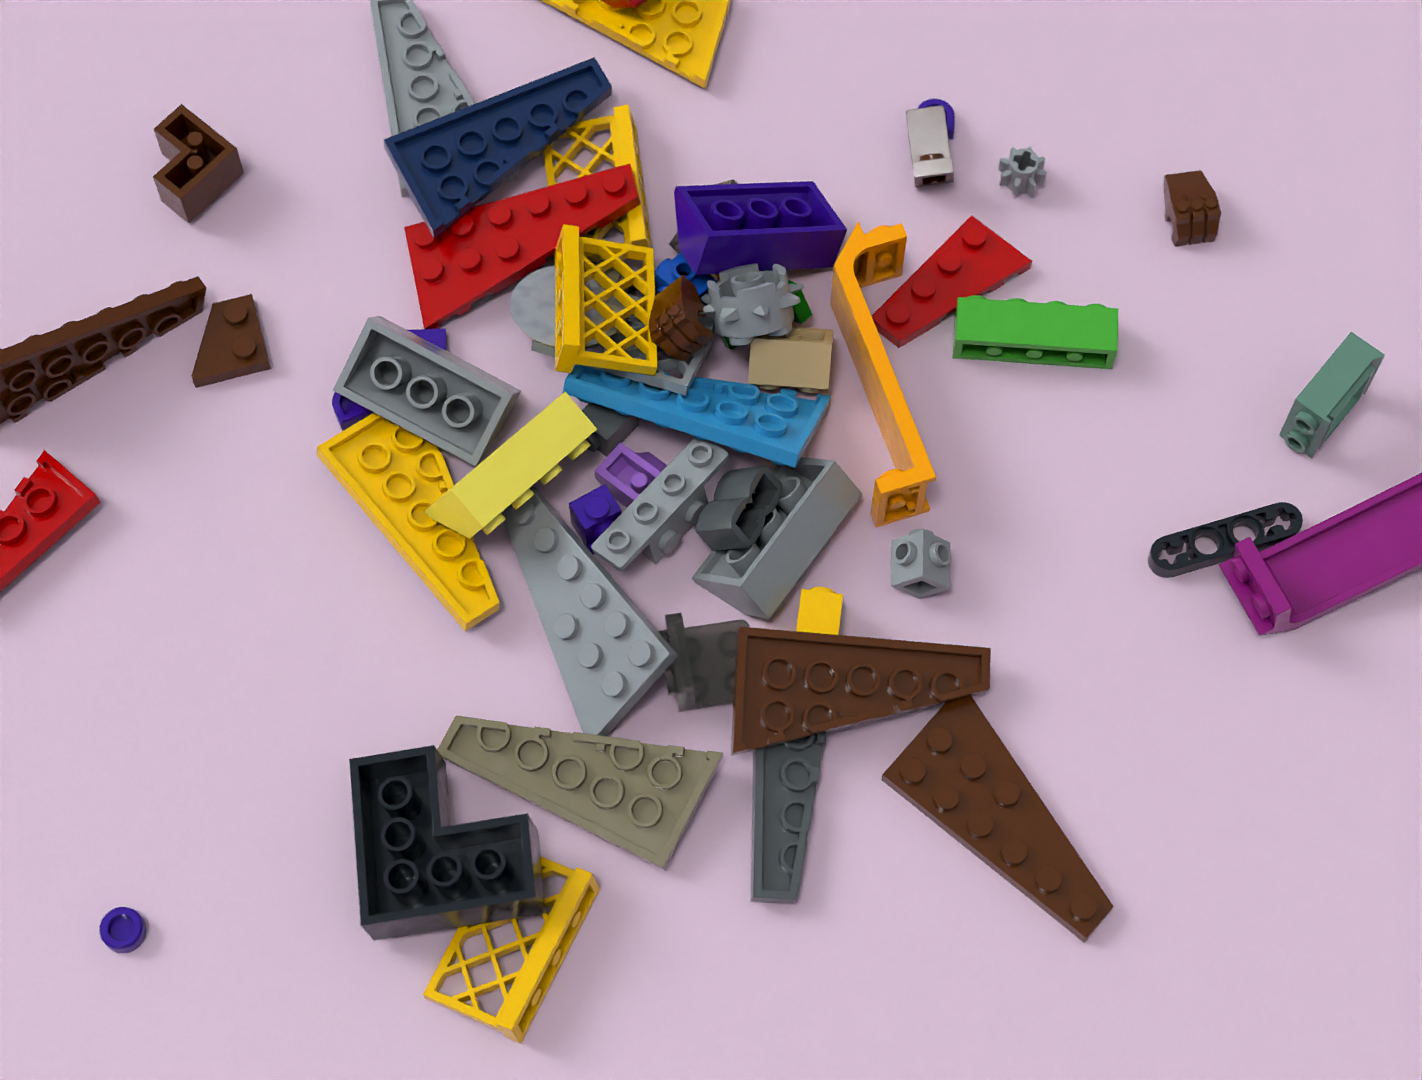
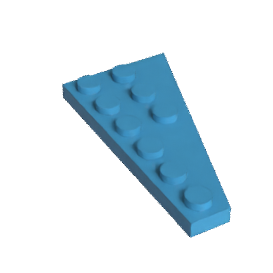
(712, 410)

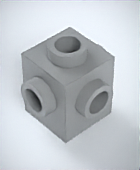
(920, 563)

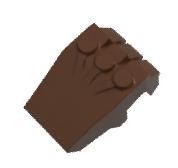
(1191, 208)
(675, 320)

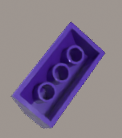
(756, 225)

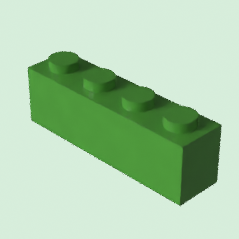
(1035, 332)

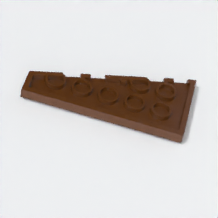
(75, 352)
(819, 683)
(982, 799)

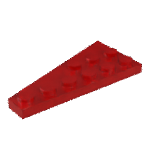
(509, 239)

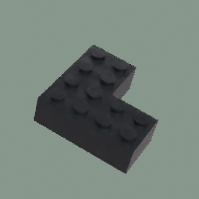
(419, 868)

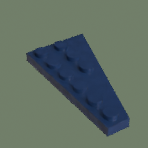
(474, 150)

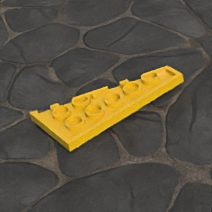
(669, 32)
(394, 482)

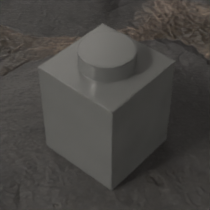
(610, 426)

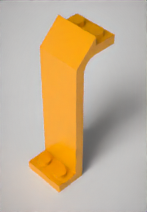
(864, 262)

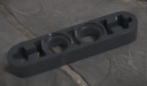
(1222, 534)

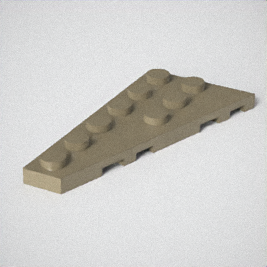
(603, 784)

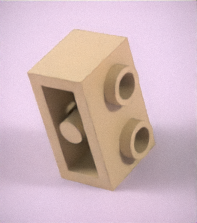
(792, 360)

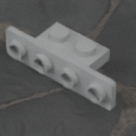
(663, 509)

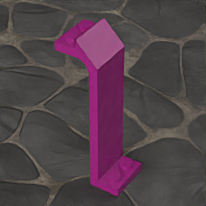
(1329, 561)

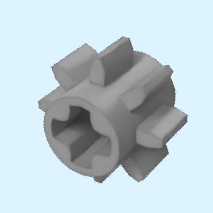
(1022, 171)

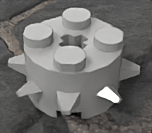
(751, 303)

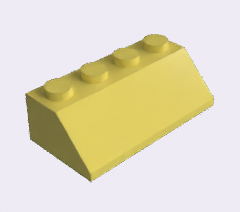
(514, 468)

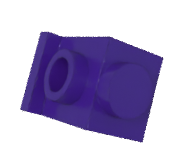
(593, 514)

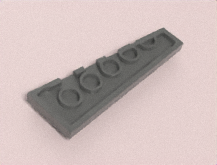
(782, 815)

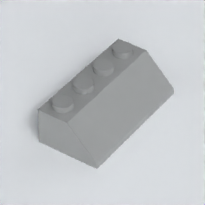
(426, 390)
(810, 509)

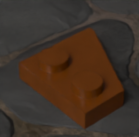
(230, 343)

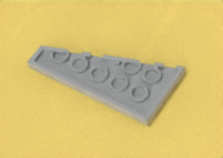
(414, 70)
(594, 629)

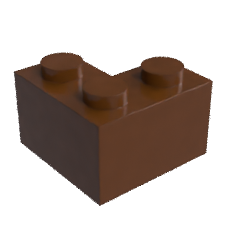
(199, 163)

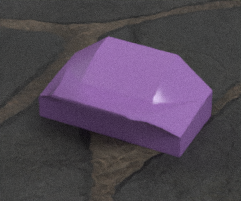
(628, 473)

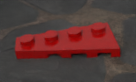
(963, 266)
(40, 515)

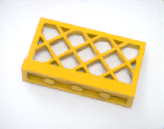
(625, 151)
(571, 309)
(540, 964)

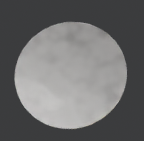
(534, 306)

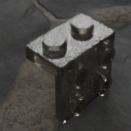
(704, 664)

